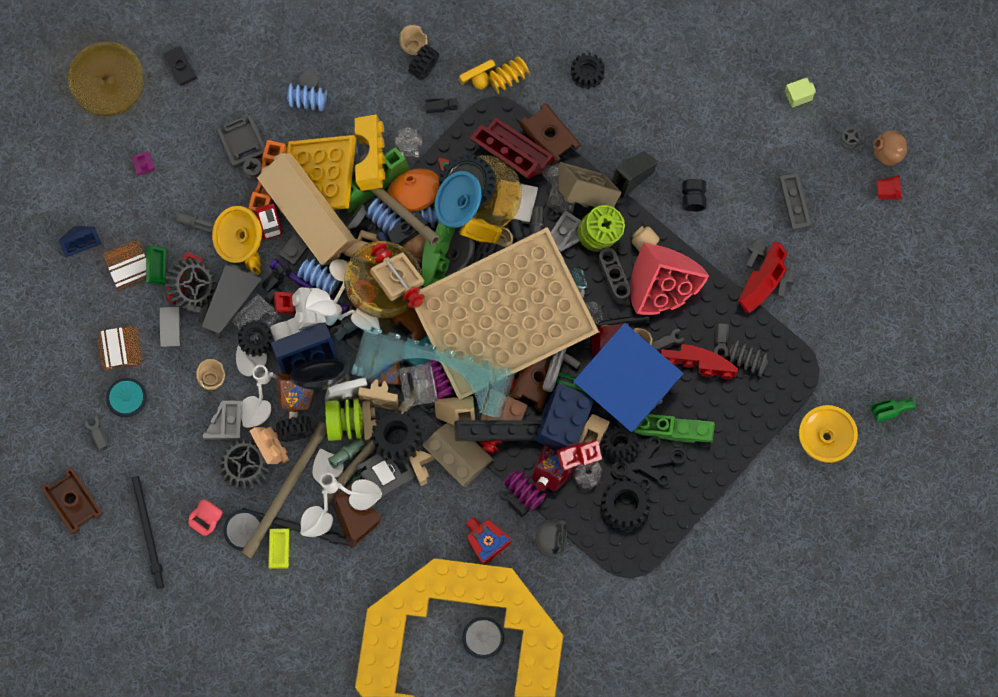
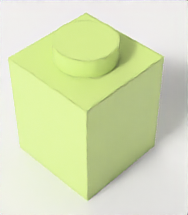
(800, 92)

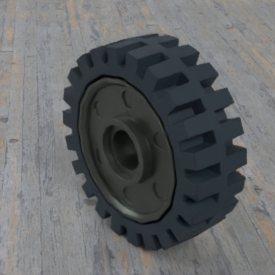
(478, 168)

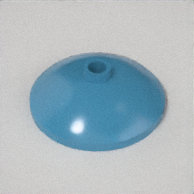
(458, 199)

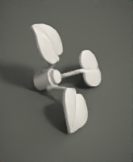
(320, 302)
(254, 410)
(363, 495)

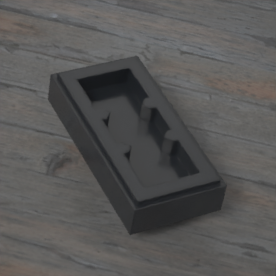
(180, 65)
(404, 232)

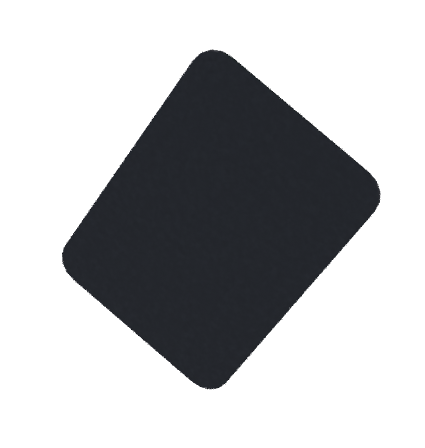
(744, 408)

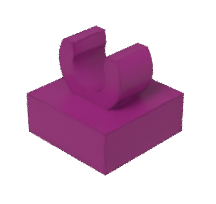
(143, 163)

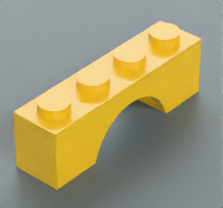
(370, 171)

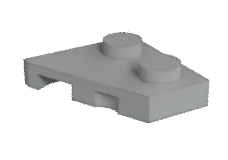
(565, 231)
(226, 422)

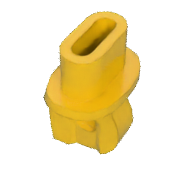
(254, 263)

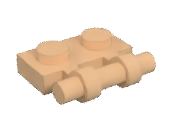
(269, 445)

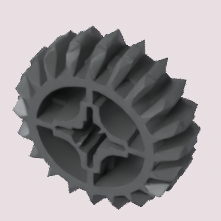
(190, 276)
(236, 461)

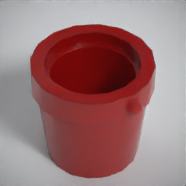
(889, 188)

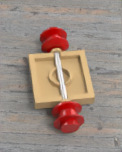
(397, 276)

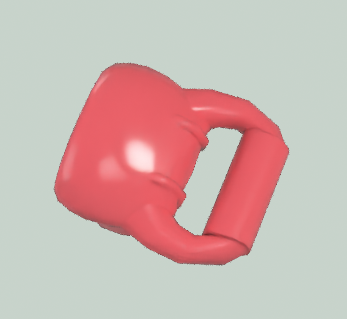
(208, 513)

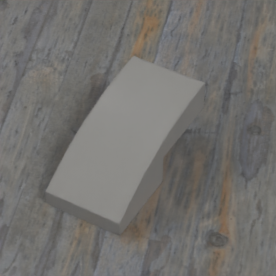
(170, 326)

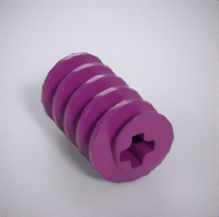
(440, 381)
(525, 489)

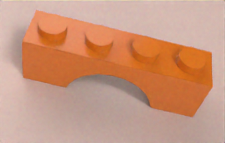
(260, 196)

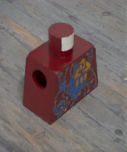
(548, 471)

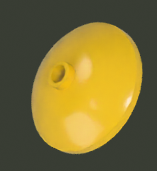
(229, 233)
(829, 421)

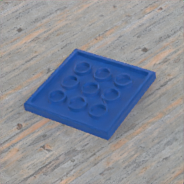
(628, 377)

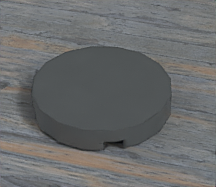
(356, 217)

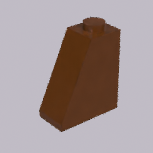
(354, 523)

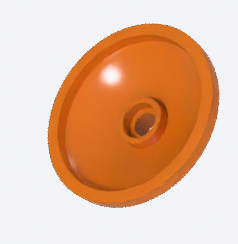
(415, 189)

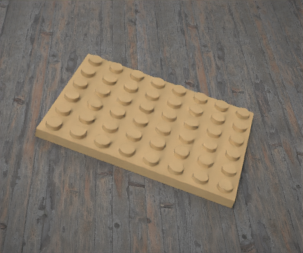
(507, 308)

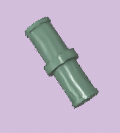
(346, 453)

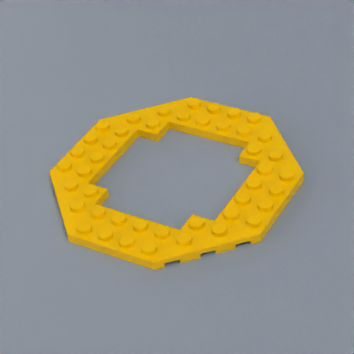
(462, 584)

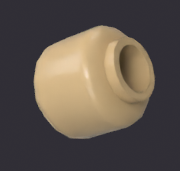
(644, 235)

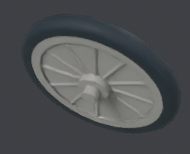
(241, 527)
(483, 637)

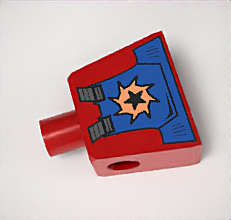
(486, 540)

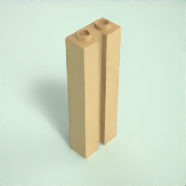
(306, 208)

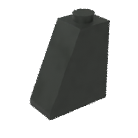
(633, 172)

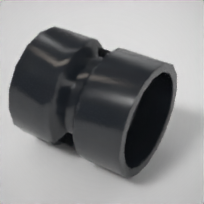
(694, 195)

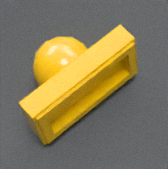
(478, 75)
(481, 231)

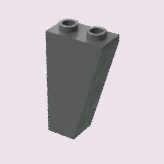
(229, 297)

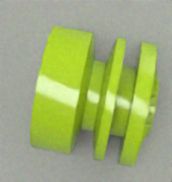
(595, 236)
(343, 419)

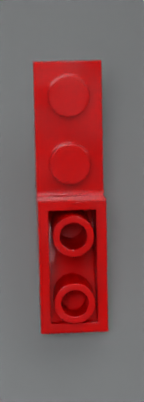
(765, 280)
(707, 361)

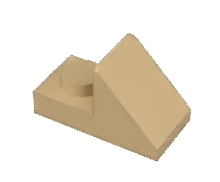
(368, 415)
(416, 462)

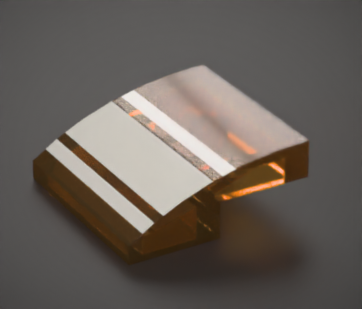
(126, 264)
(120, 347)

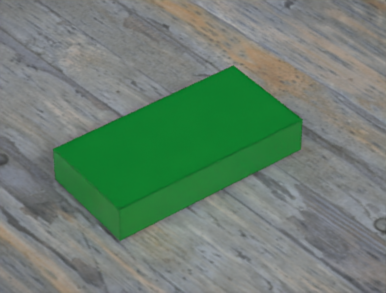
(155, 265)

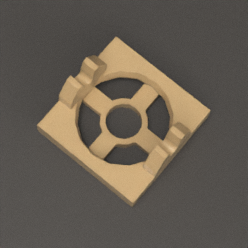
(379, 396)

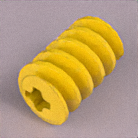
(508, 73)

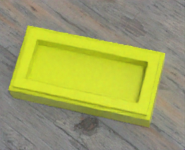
(279, 548)

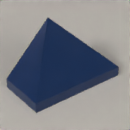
(79, 239)

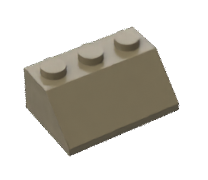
(586, 186)
(460, 458)

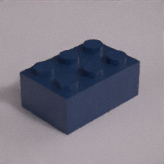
(304, 347)
(564, 418)

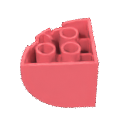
(663, 279)

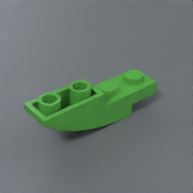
(434, 261)
(676, 429)

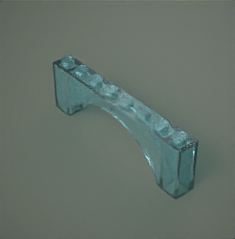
(488, 383)

